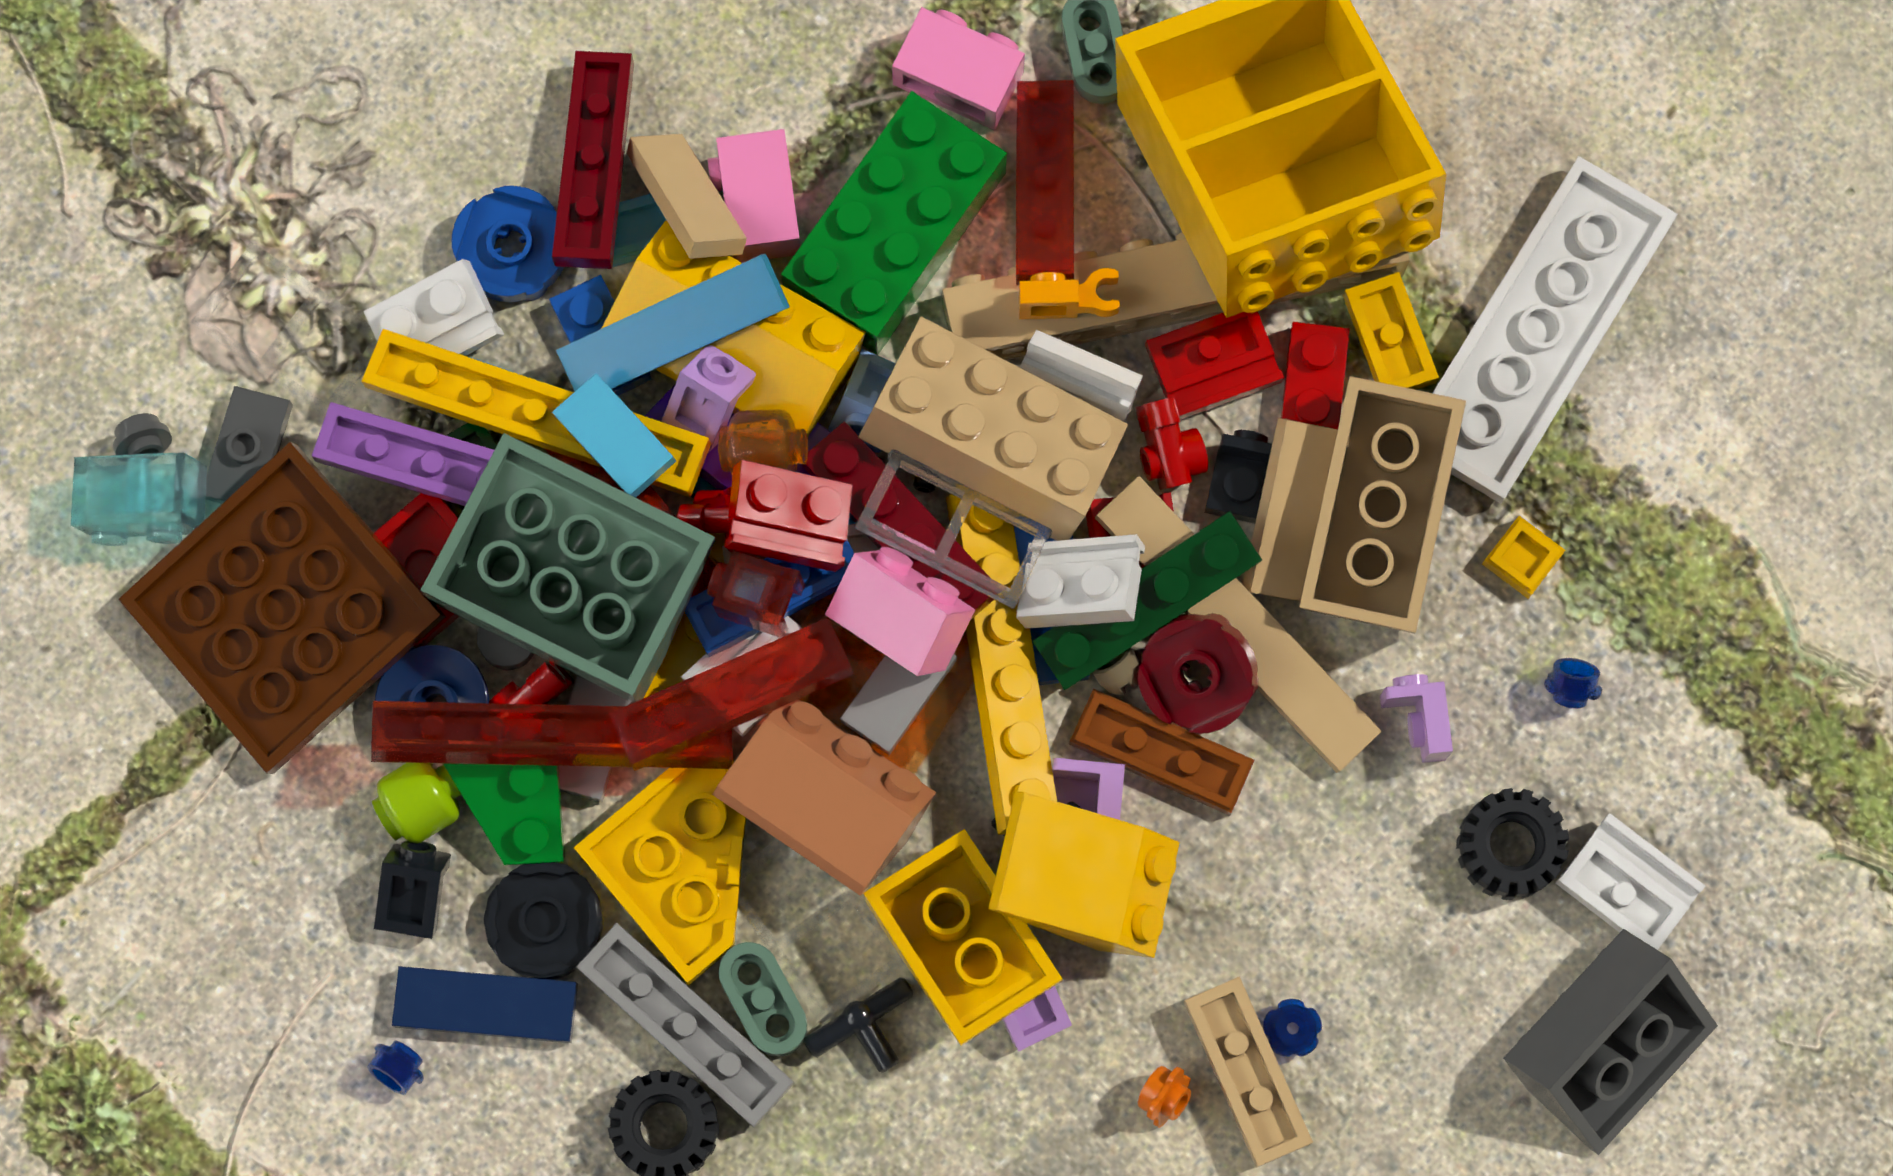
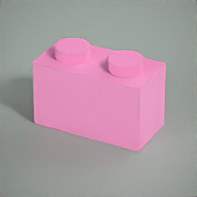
(959, 67)
(758, 191)
(900, 610)

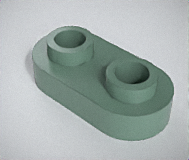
(1092, 49)
(764, 999)

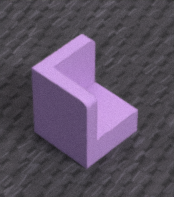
(1090, 785)

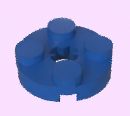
(495, 216)

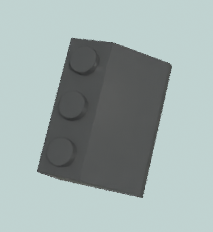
(1611, 1040)

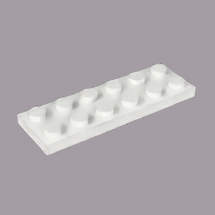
(1548, 321)

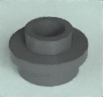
(141, 435)

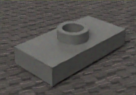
(246, 440)

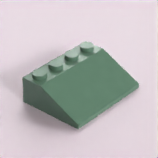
(569, 568)

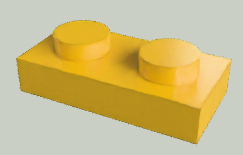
(1390, 333)

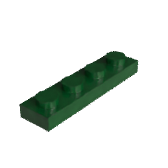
(1165, 591)

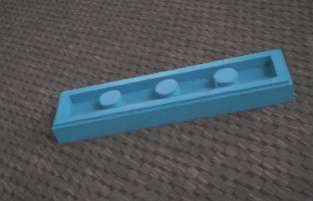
(676, 325)

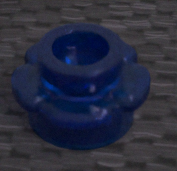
(1573, 682)
(1308, 1025)
(396, 1066)

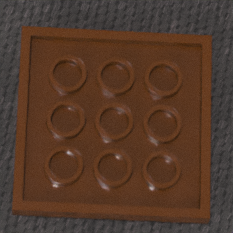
(281, 608)

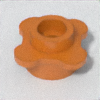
(1165, 1095)

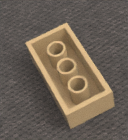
(994, 428)
(1382, 504)

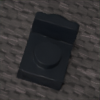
(1239, 475)
(411, 889)

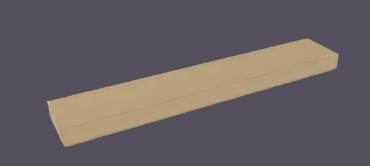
(1285, 670)

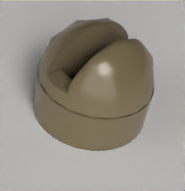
(1119, 672)

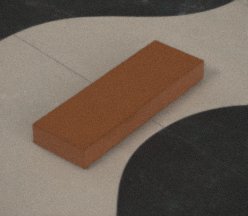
(1161, 752)

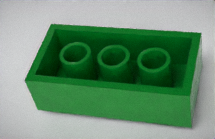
(896, 219)

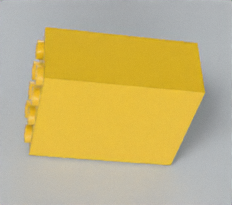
(1278, 144)

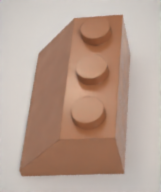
(825, 794)

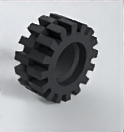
(1532, 814)
(655, 1089)

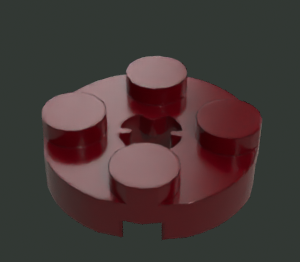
(1210, 642)

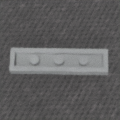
(685, 1025)

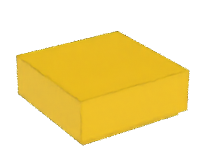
(1523, 557)

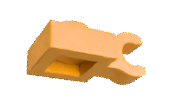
(1053, 297)

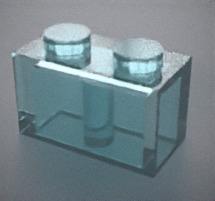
(138, 497)

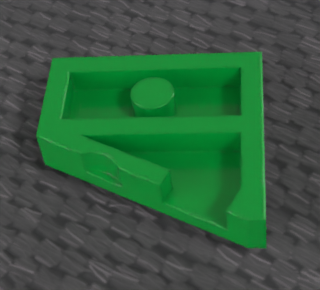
(515, 809)

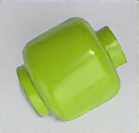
(416, 801)

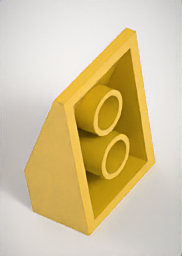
(1084, 876)
(958, 950)

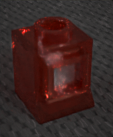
(754, 592)

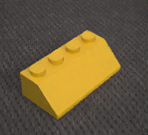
(796, 354)

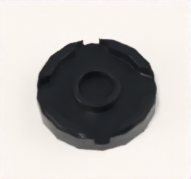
(543, 920)

